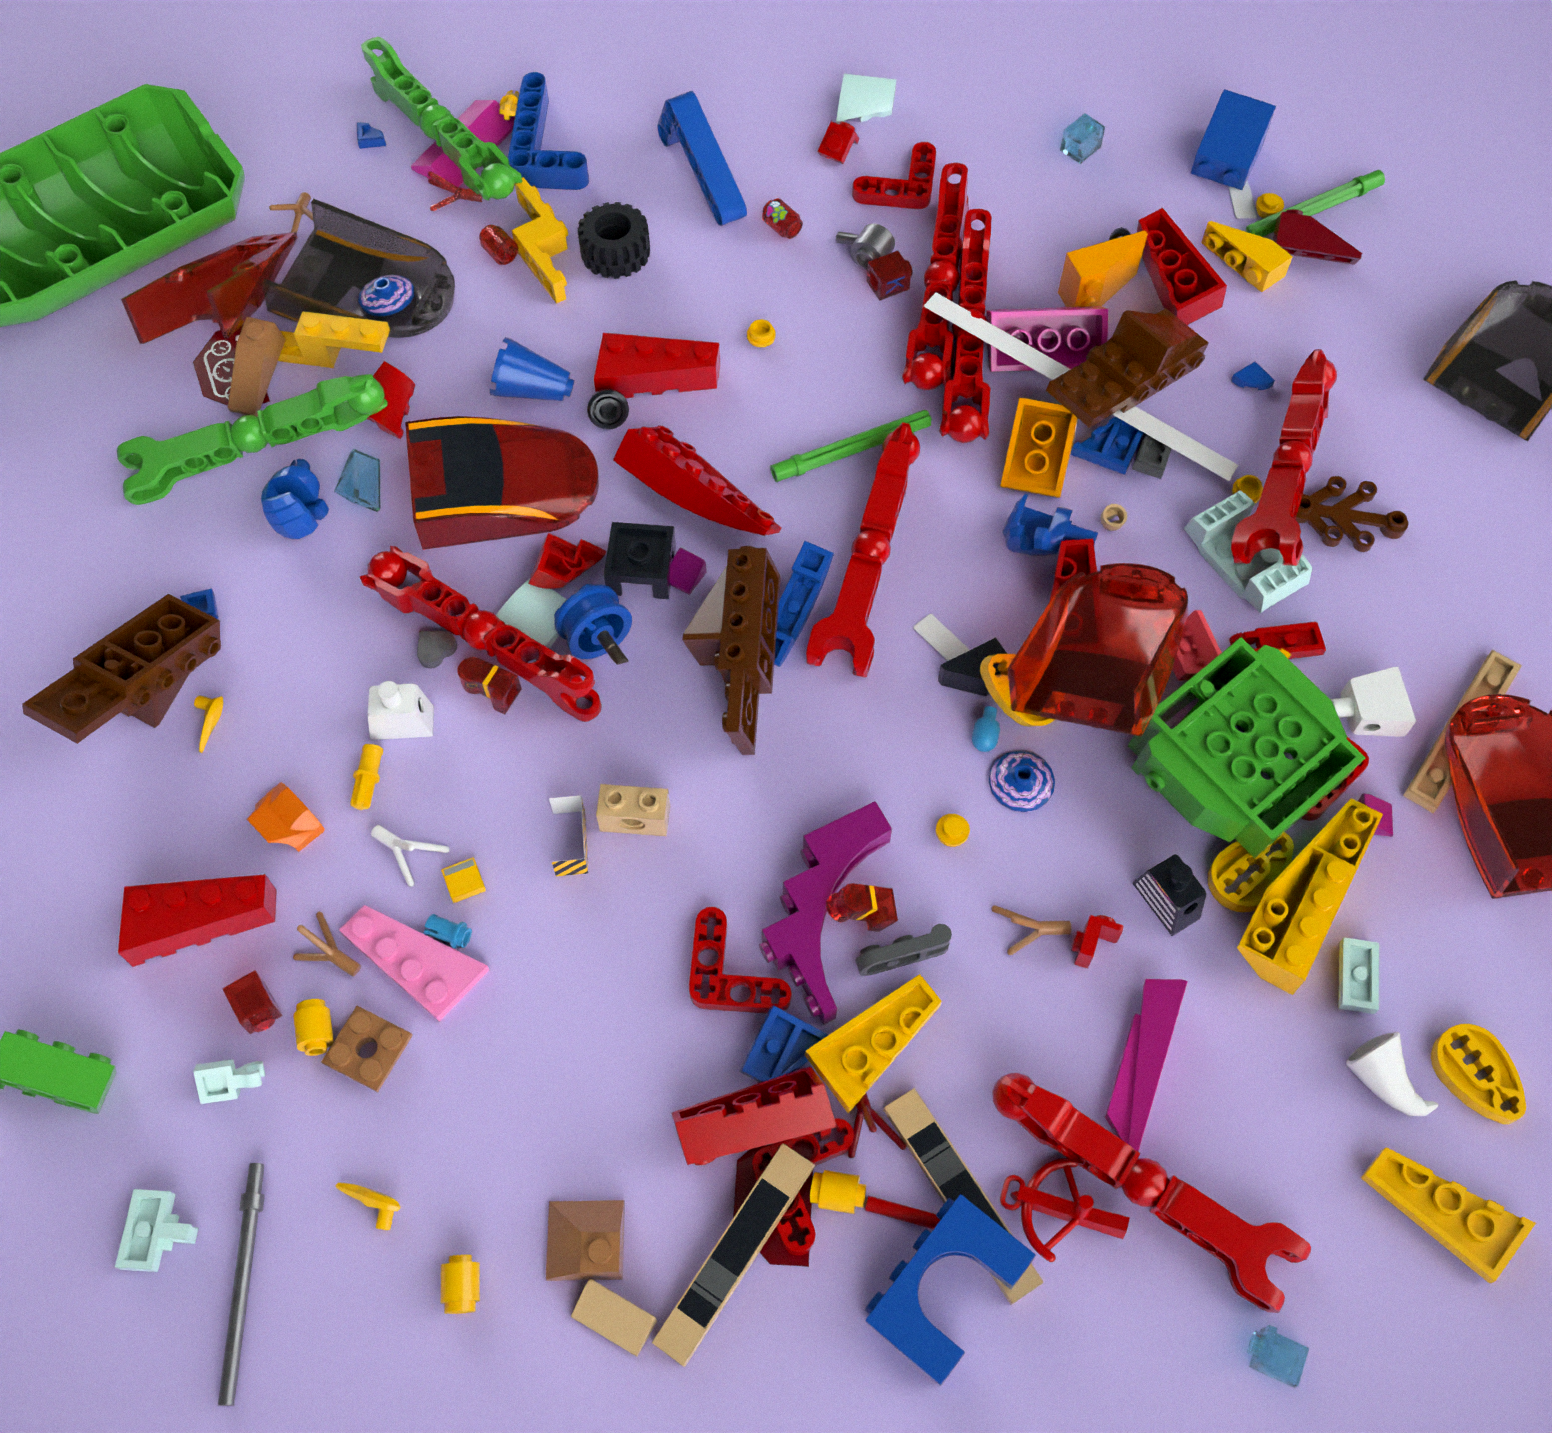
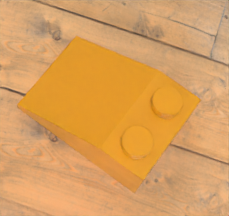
(1100, 270)
(1039, 448)

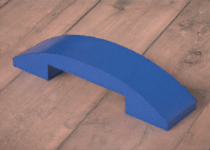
(800, 596)

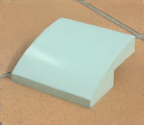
(533, 612)

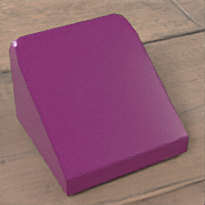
(686, 571)
(1385, 826)

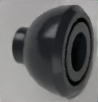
(608, 409)

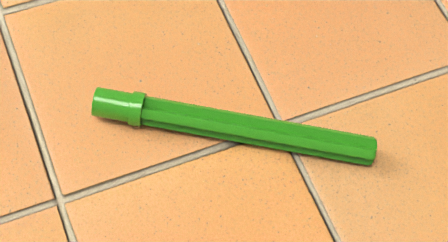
(1357, 187)
(799, 464)

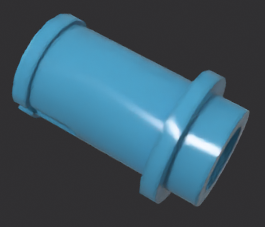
(456, 934)

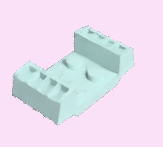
(1264, 578)

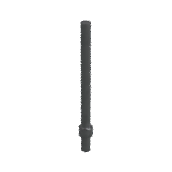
(251, 1204)

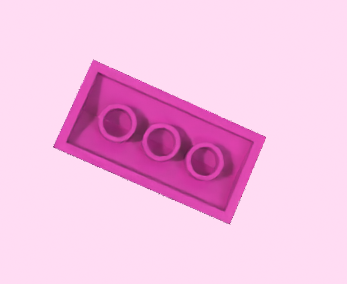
(484, 122)

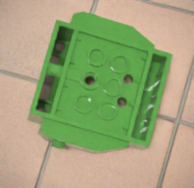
(1215, 770)

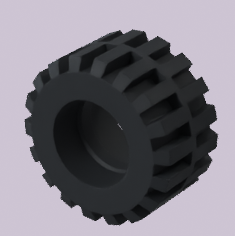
(614, 240)

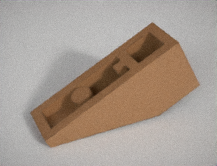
(254, 365)

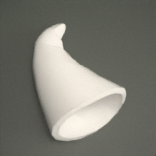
(1383, 1070)

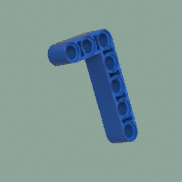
(686, 123)
(541, 167)

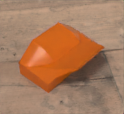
(285, 819)

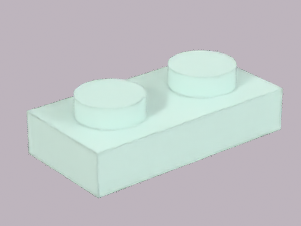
(1358, 975)

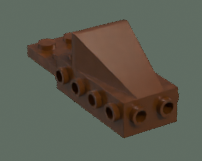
(1130, 367)
(738, 636)
(129, 671)

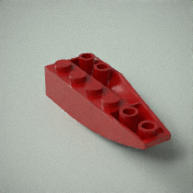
(689, 480)

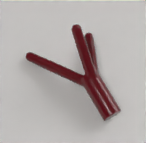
(865, 1111)

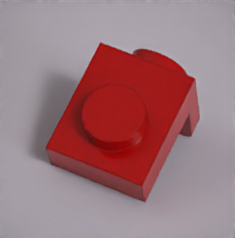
(838, 141)
(1086, 941)

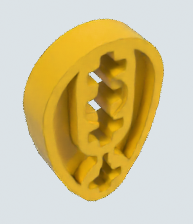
(999, 689)
(1235, 861)
(1488, 1093)

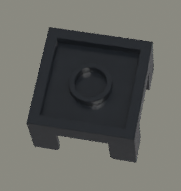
(640, 557)

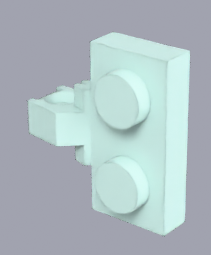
(151, 1230)

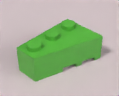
(54, 1071)

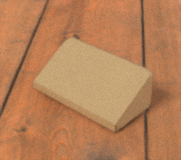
(613, 1317)

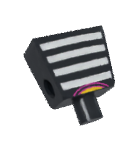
(1172, 893)

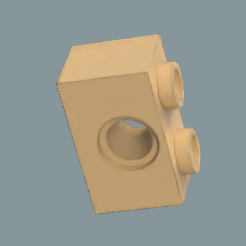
(633, 810)

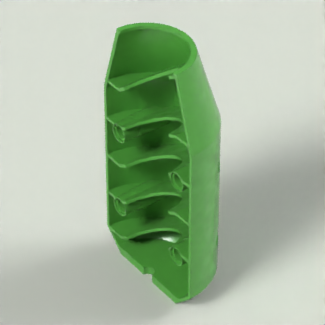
(108, 198)

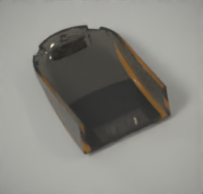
(348, 254)
(1502, 358)

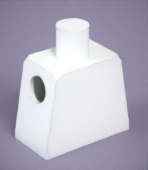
(1376, 704)
(399, 712)

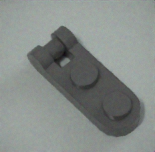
(904, 951)

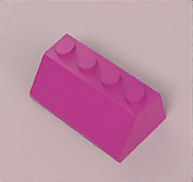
(1059, 333)

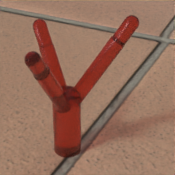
(459, 193)

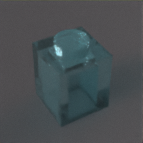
(1082, 138)

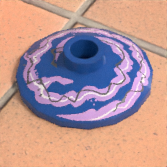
(386, 295)
(1020, 793)

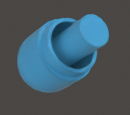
(986, 730)

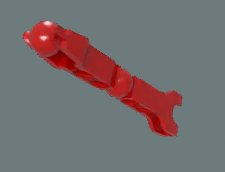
(942, 277)
(966, 422)
(1275, 518)
(871, 548)
(552, 673)
(1146, 1183)

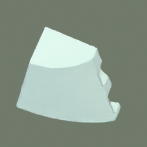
(865, 97)

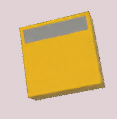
(463, 880)

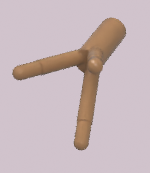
(299, 208)
(1040, 927)
(332, 953)

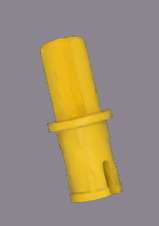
(508, 104)
(366, 776)

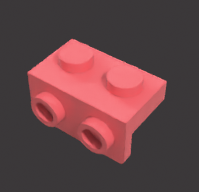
(1195, 648)

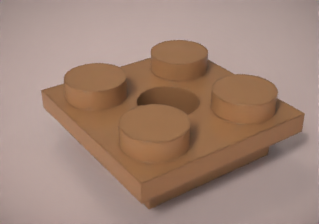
(361, 1029)

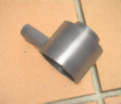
(870, 244)

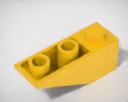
(1250, 255)

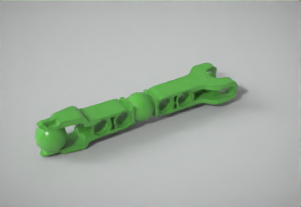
(467, 151)
(221, 443)

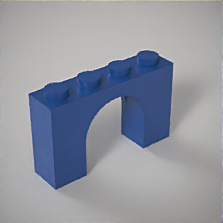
(961, 1232)

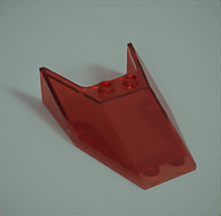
(215, 287)

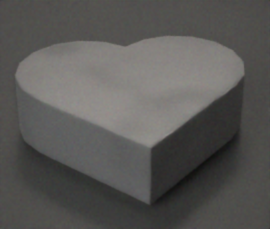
(434, 647)

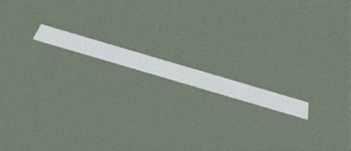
(1053, 369)

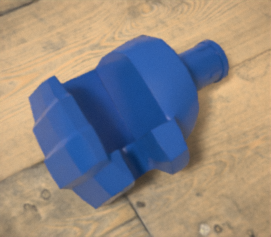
(293, 501)
(1040, 533)

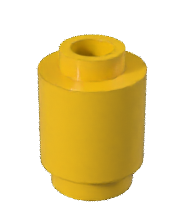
(313, 1027)
(837, 1191)
(460, 1284)

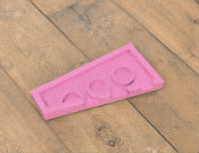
(417, 963)

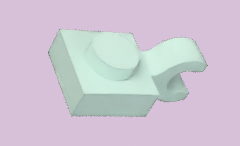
(223, 1082)

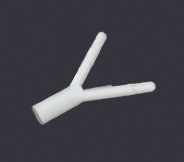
(398, 844)

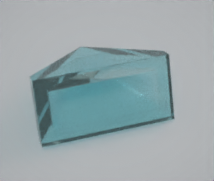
(361, 480)

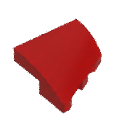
(398, 391)
(563, 562)

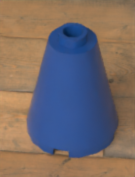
(528, 375)

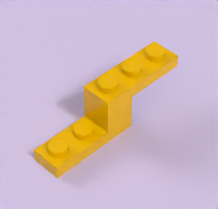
(541, 240)
(322, 336)

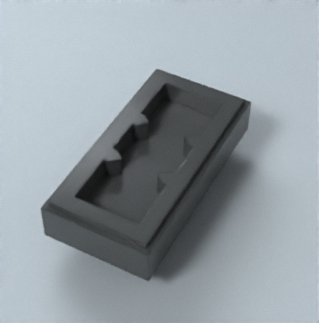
(1151, 457)

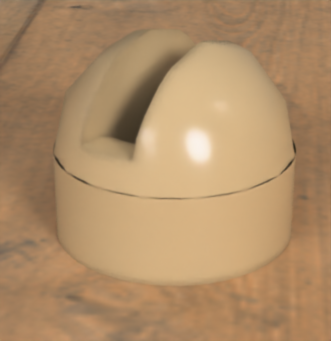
(1111, 512)

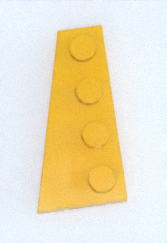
(868, 1044)
(1463, 1223)

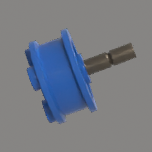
(594, 623)

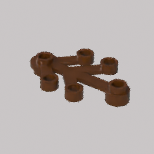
(1344, 517)

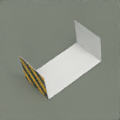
(568, 805)

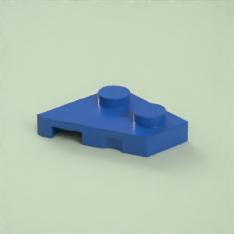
(1110, 445)
(780, 1046)

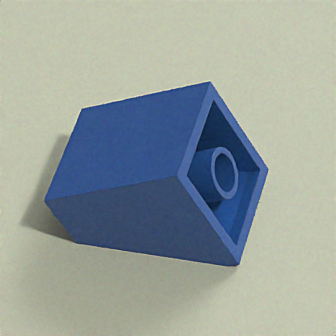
(1233, 139)

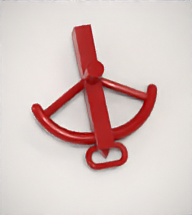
(1076, 1213)

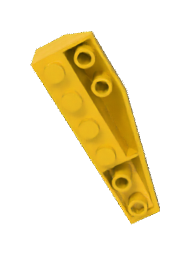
(1306, 898)

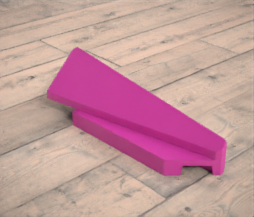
(1144, 1059)

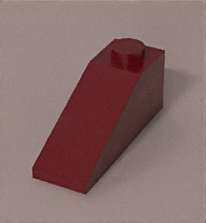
(1308, 238)

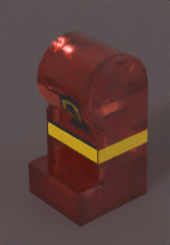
(490, 681)
(864, 903)

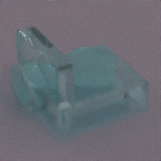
(1277, 1356)

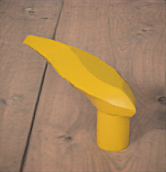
(213, 711)
(374, 1199)

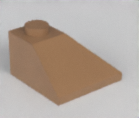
(585, 1240)

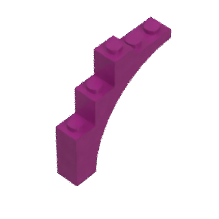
(830, 856)

